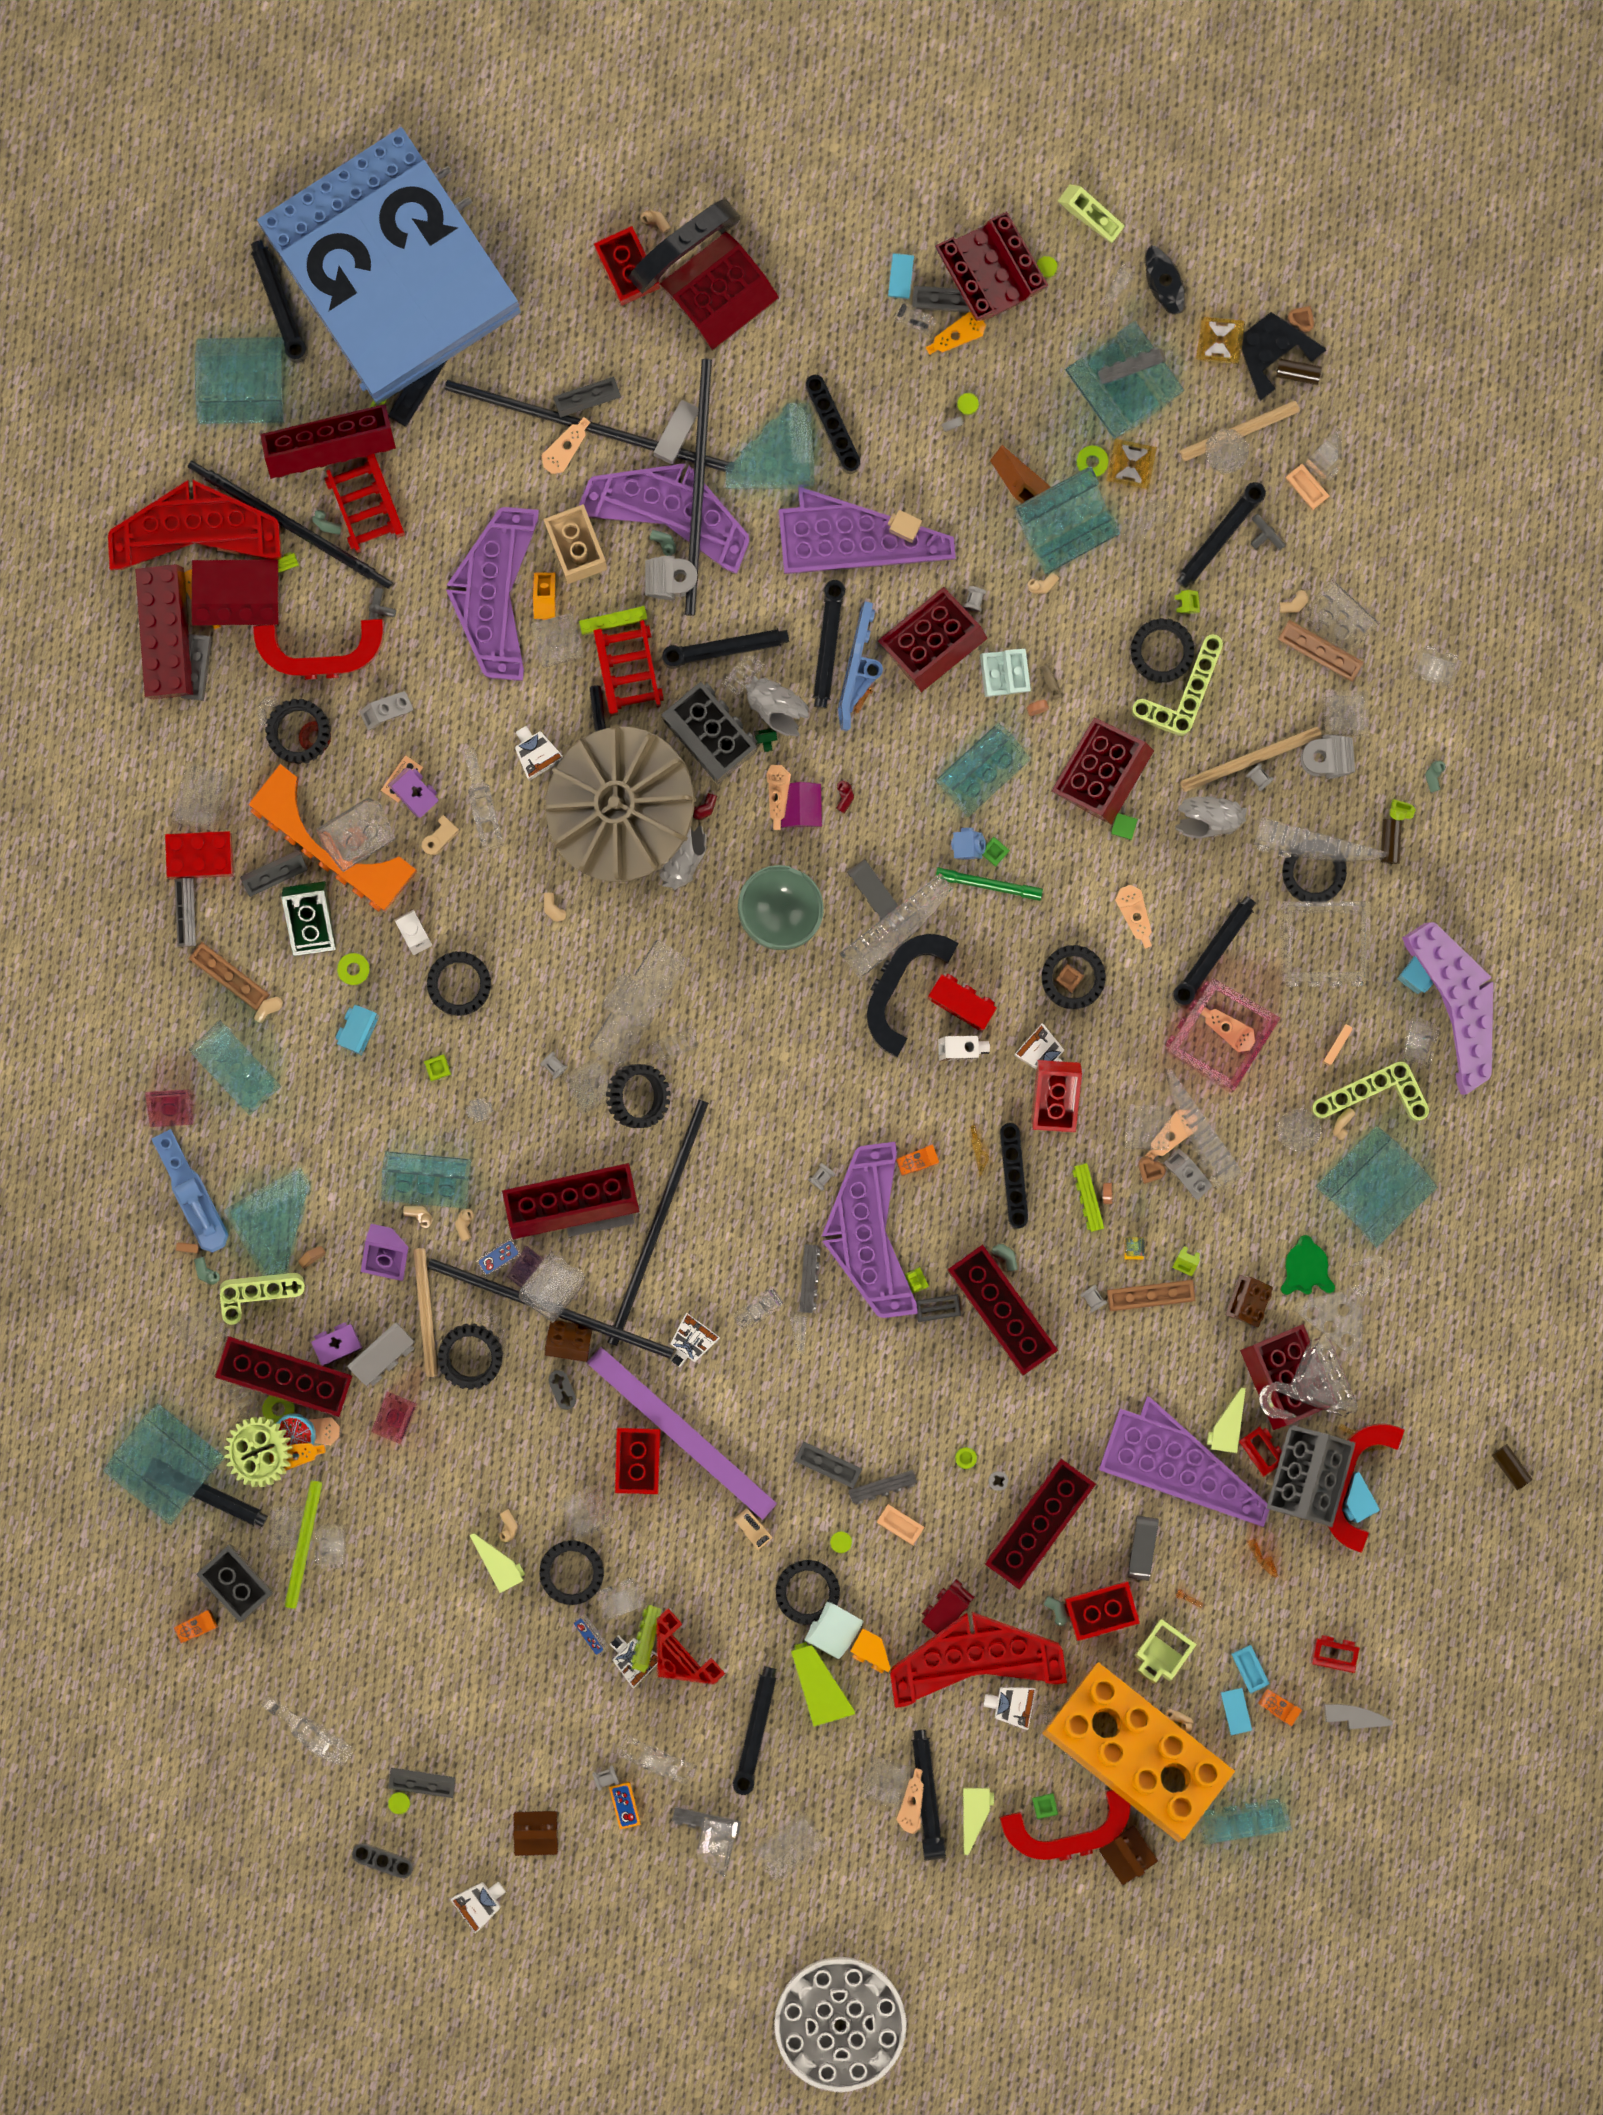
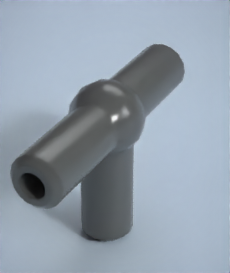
(1267, 532)
(375, 607)

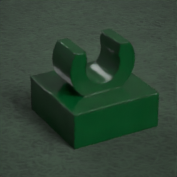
(766, 736)

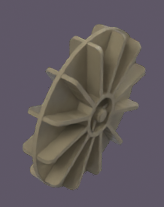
(620, 804)

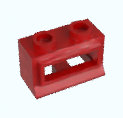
(1254, 1455)
(1334, 1663)

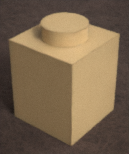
(904, 525)

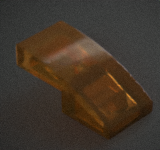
(1266, 1563)

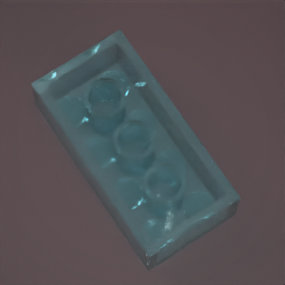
(234, 1067)

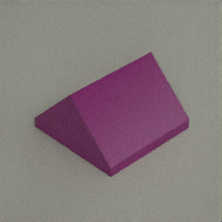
(803, 806)

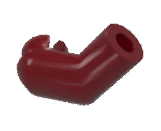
(846, 794)
(706, 809)

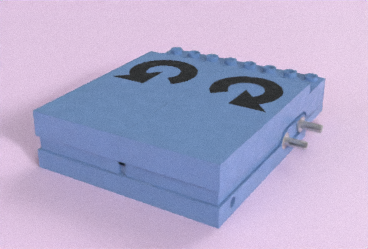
(390, 265)

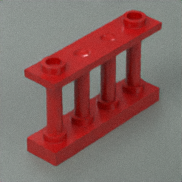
(377, 487)
(607, 661)

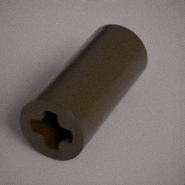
(1298, 371)
(1391, 840)
(1512, 1467)

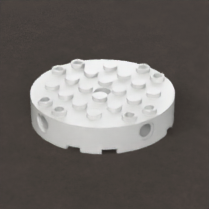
(831, 1992)

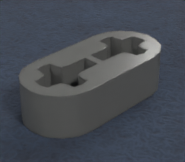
(557, 1392)

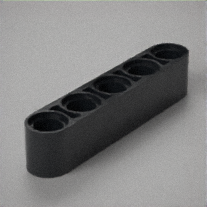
(832, 414)
(1008, 1165)

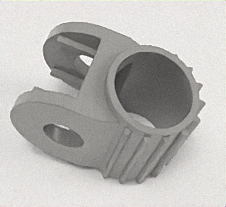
(661, 574)
(1337, 755)

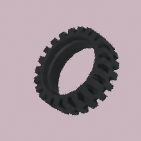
(1162, 676)
(322, 738)
(1305, 896)
(1089, 956)
(440, 965)
(616, 1096)
(473, 1381)
(788, 1573)
(550, 1588)

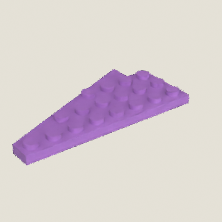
(841, 535)
(1167, 1458)

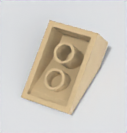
(575, 544)

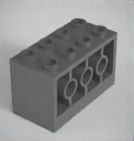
(704, 746)
(1310, 1475)

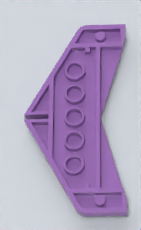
(659, 498)
(488, 579)
(1467, 1004)
(861, 1219)

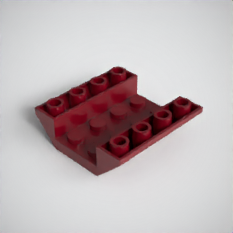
(992, 267)
(720, 290)

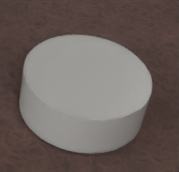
(954, 423)

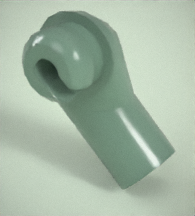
(324, 525)
(666, 541)
(1433, 774)
(1007, 1254)

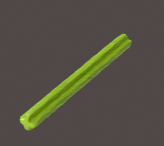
(303, 1544)

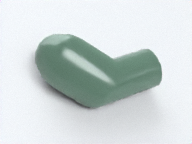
(205, 1274)
(1060, 1610)

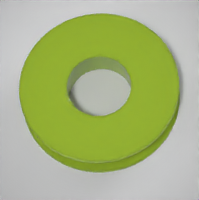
(1093, 451)
(343, 964)
(268, 1405)

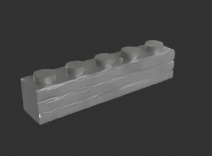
(1131, 365)
(185, 912)
(601, 1225)
(809, 1278)
(883, 1487)
(696, 1818)

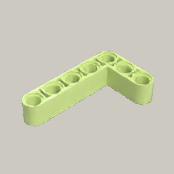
(1189, 694)
(1372, 1089)

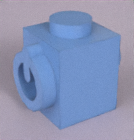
(968, 844)

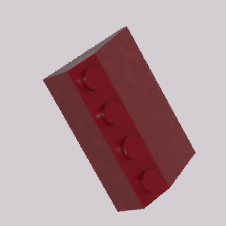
(235, 592)
(933, 639)
(1103, 770)
(1277, 1361)

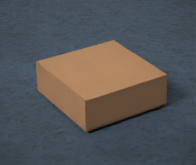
(1069, 978)
(187, 1247)

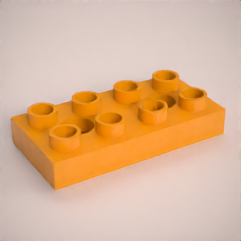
(1138, 1752)

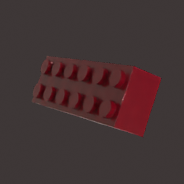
(327, 441)
(164, 631)
(570, 1201)
(1002, 1310)
(283, 1376)
(1040, 1523)

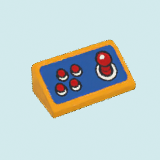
(625, 1805)

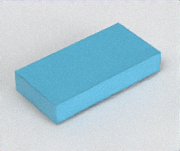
(901, 276)
(1250, 1669)
(1236, 1711)

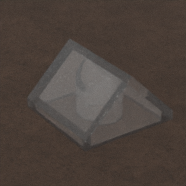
(717, 1843)

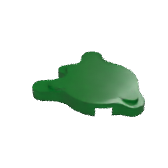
(1306, 1267)

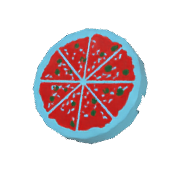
(298, 1430)

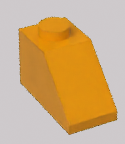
(544, 595)

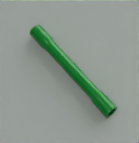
(1021, 890)

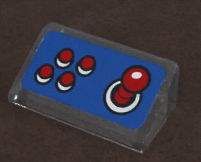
(498, 1257)
(591, 1634)

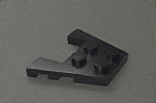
(1267, 343)

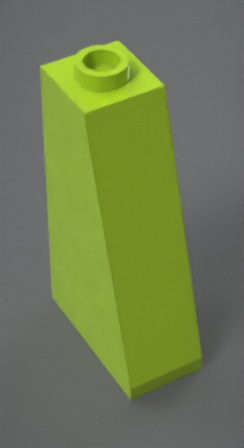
(821, 1691)

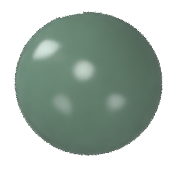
(780, 907)

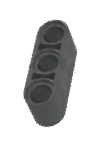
(872, 888)
(1143, 1548)
(371, 1860)

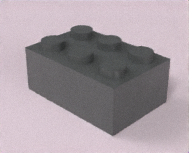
(235, 1583)

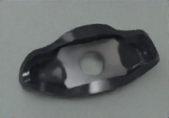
(1171, 296)

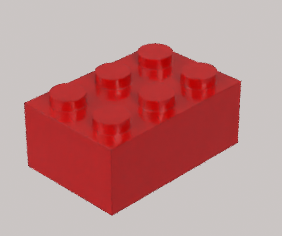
(619, 257)
(199, 855)
(962, 1002)
(1056, 1096)
(637, 1461)
(1102, 1611)

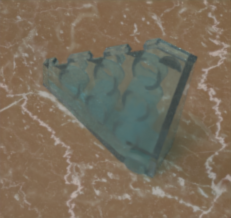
(779, 456)
(270, 1221)

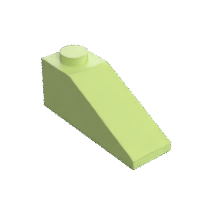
(1090, 212)
(1227, 1428)
(501, 1568)
(975, 1811)

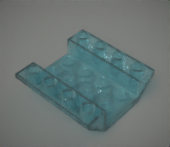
(239, 380)
(1128, 400)
(1066, 520)
(1377, 1185)
(163, 1463)

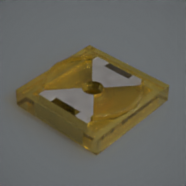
(1232, 340)
(1119, 464)

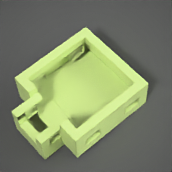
(1160, 1655)

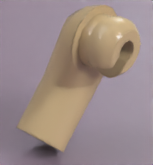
(655, 218)
(268, 1006)
(1341, 1122)
(1178, 1717)

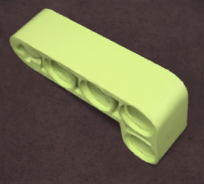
(262, 1293)

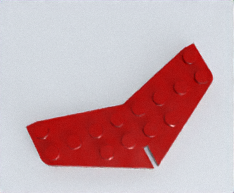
(205, 520)
(988, 1650)

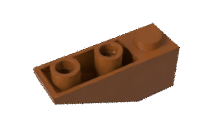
(1017, 476)

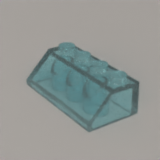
(983, 769)
(425, 1179)
(1244, 1822)

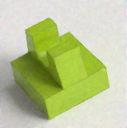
(1190, 602)
(1186, 1263)
(916, 1280)

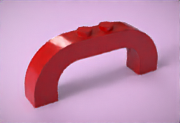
(371, 641)
(1363, 1438)
(1066, 1846)

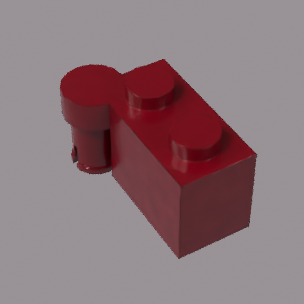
(948, 1608)

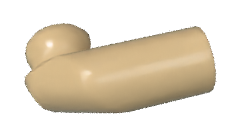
(1042, 586)
(1296, 605)
(552, 910)
(420, 1213)
(462, 1223)
(510, 1527)

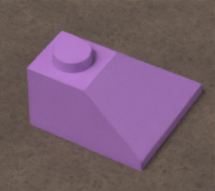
(384, 1253)

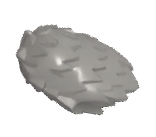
(776, 705)
(1210, 817)
(682, 865)

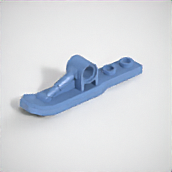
(856, 677)
(191, 1195)

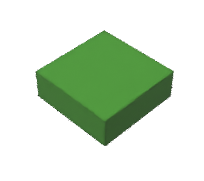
(1124, 826)
(995, 851)
(1045, 1806)

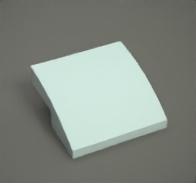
(1005, 672)
(834, 1630)

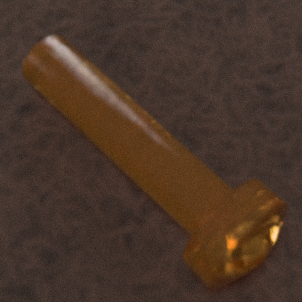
(862, 700)
(1180, 1594)

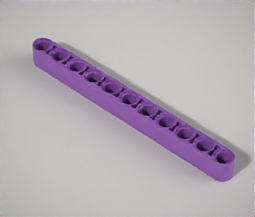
(681, 1433)

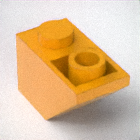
(871, 1648)

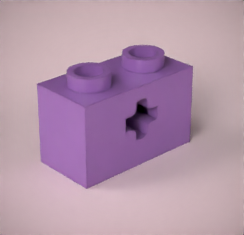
(402, 788)
(349, 1344)

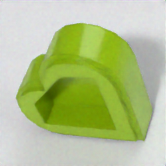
(1401, 810)

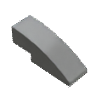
(676, 432)
(1355, 1716)

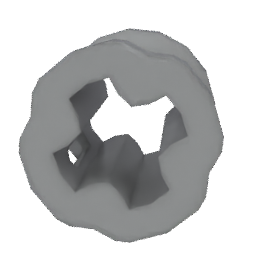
(974, 599)
(1259, 777)
(553, 1065)
(821, 1177)
(1093, 1298)
(992, 1479)
(605, 1778)

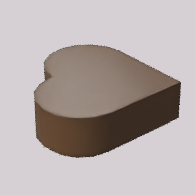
(1302, 318)
(1150, 1170)
(311, 1256)

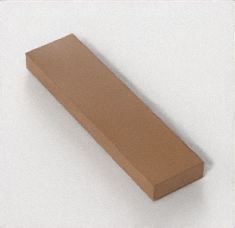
(1320, 650)
(229, 976)
(1151, 1295)

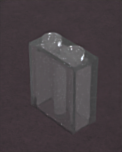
(552, 1287)

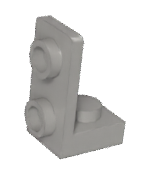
(385, 709)
(1188, 1174)

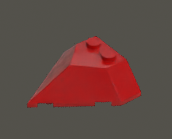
(675, 1661)

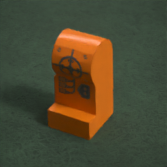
(917, 1160)
(196, 1626)
(1279, 1707)

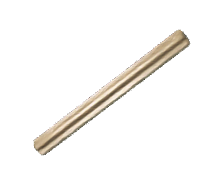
(1246, 428)
(425, 1312)

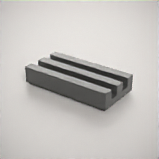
(936, 1308)

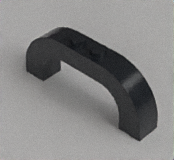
(717, 217)
(926, 944)

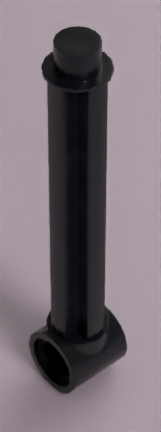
(278, 301)
(1221, 535)
(828, 644)
(725, 647)
(1214, 950)
(230, 1505)
(755, 1729)
(932, 1843)

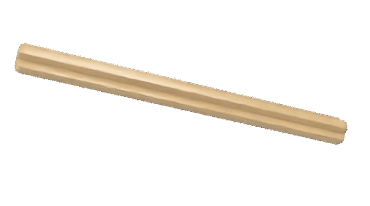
(1250, 759)

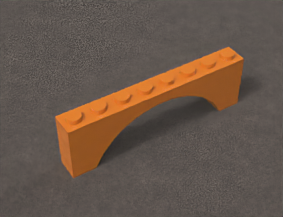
(278, 805)

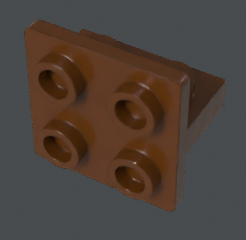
(1249, 1300)
(568, 1341)
(535, 1833)
(1128, 1855)

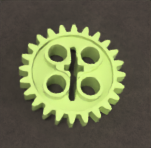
(251, 1433)

